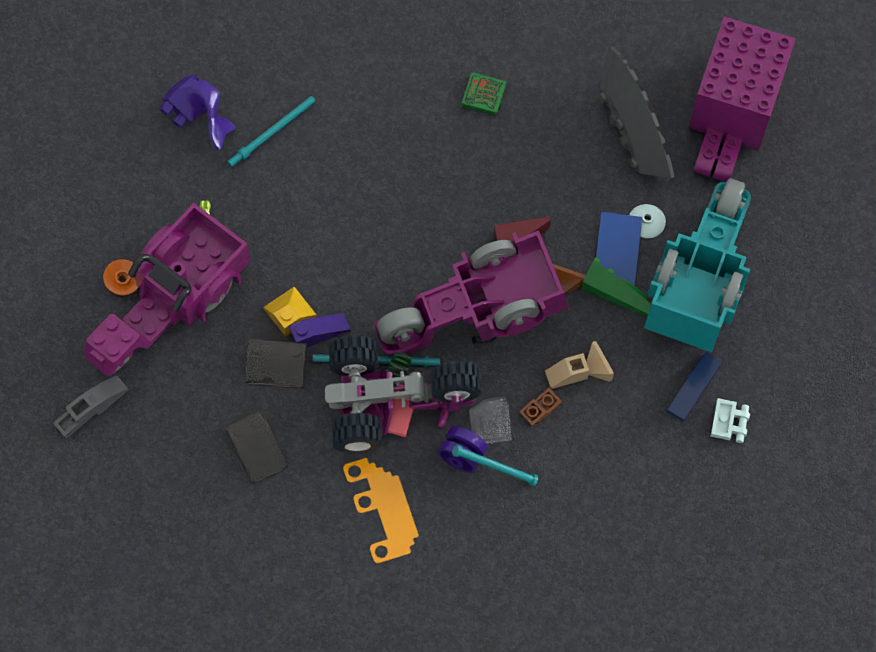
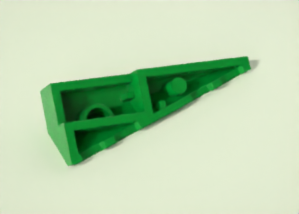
(614, 289)

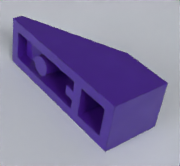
(319, 329)

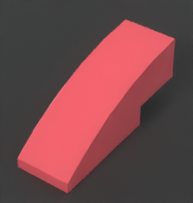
(400, 418)

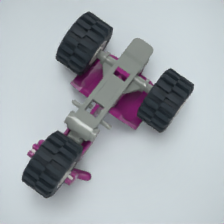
(368, 396)

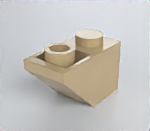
(567, 371)

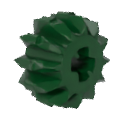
(399, 363)

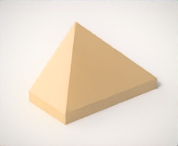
(598, 364)

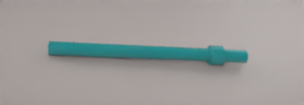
(244, 152)

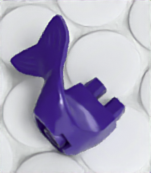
(192, 98)

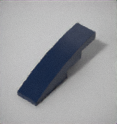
(694, 387)

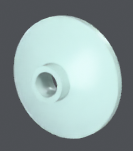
(653, 227)

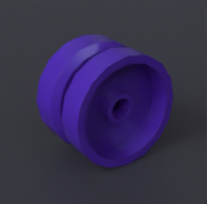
(468, 441)

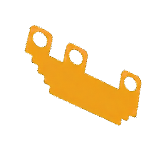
(394, 511)

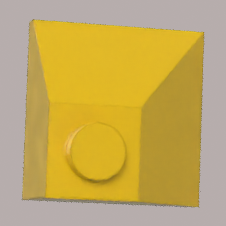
(288, 310)

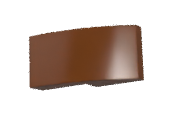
(541, 407)

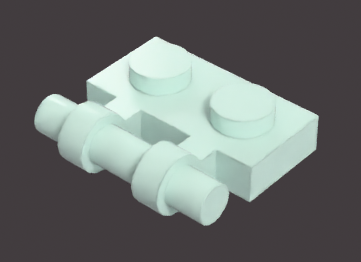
(724, 417)

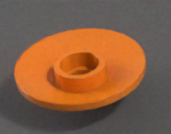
(115, 271)

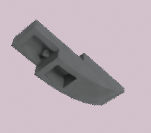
(88, 404)

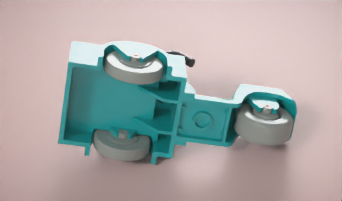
(702, 274)

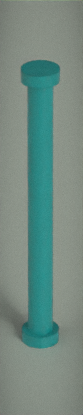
(531, 479)

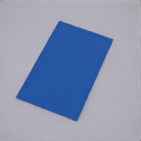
(619, 244)

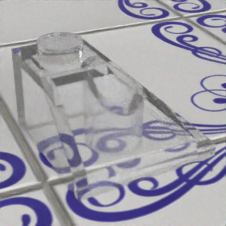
(491, 420)

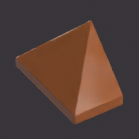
(569, 279)

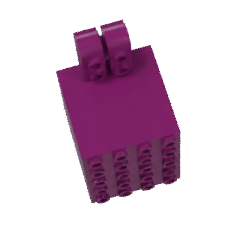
(738, 93)

